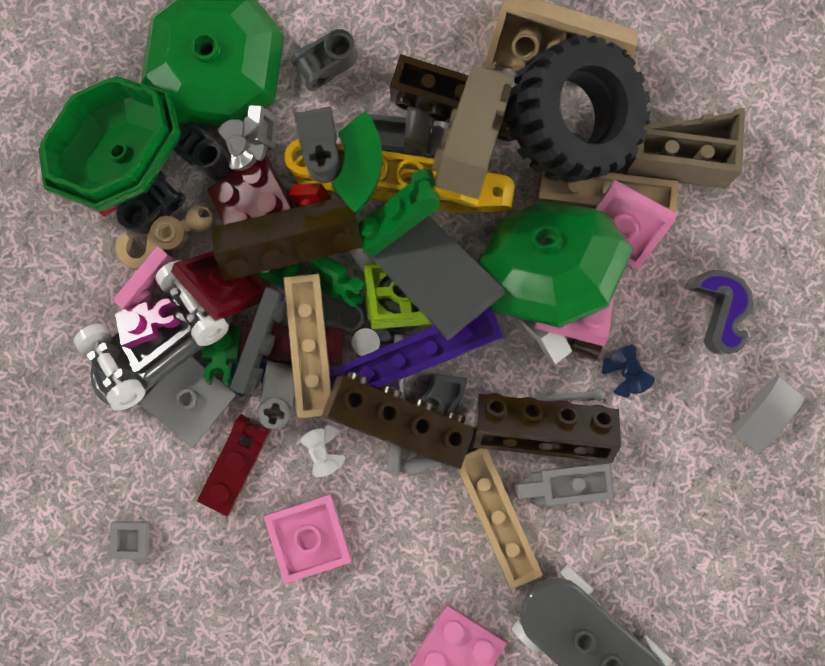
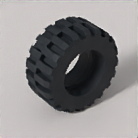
(615, 96)

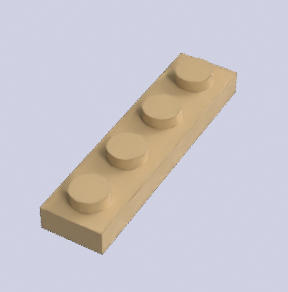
(591, 191)
(308, 344)
(499, 518)

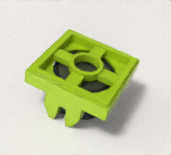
(388, 304)

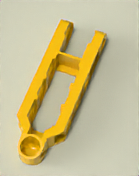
(394, 174)

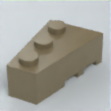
(472, 132)
(692, 151)

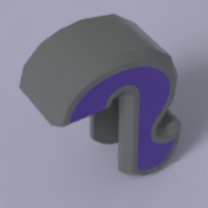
(403, 134)
(730, 308)

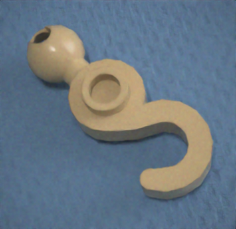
(165, 233)

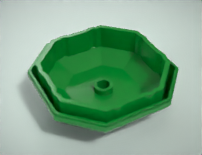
(229, 79)
(109, 143)
(555, 262)

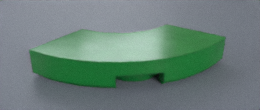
(361, 164)

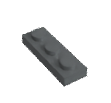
(259, 342)

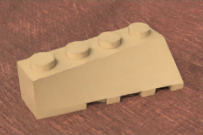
(536, 25)

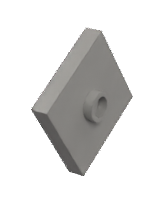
(187, 402)

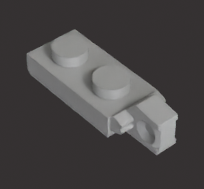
(568, 485)

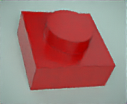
(308, 194)

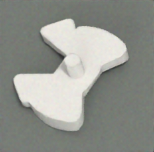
(315, 441)

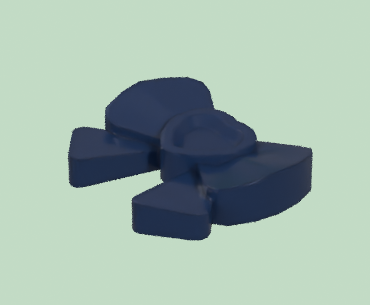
(636, 378)

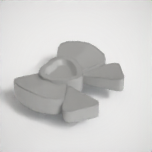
(241, 153)

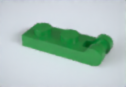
(400, 213)

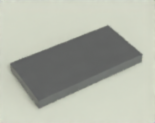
(438, 277)

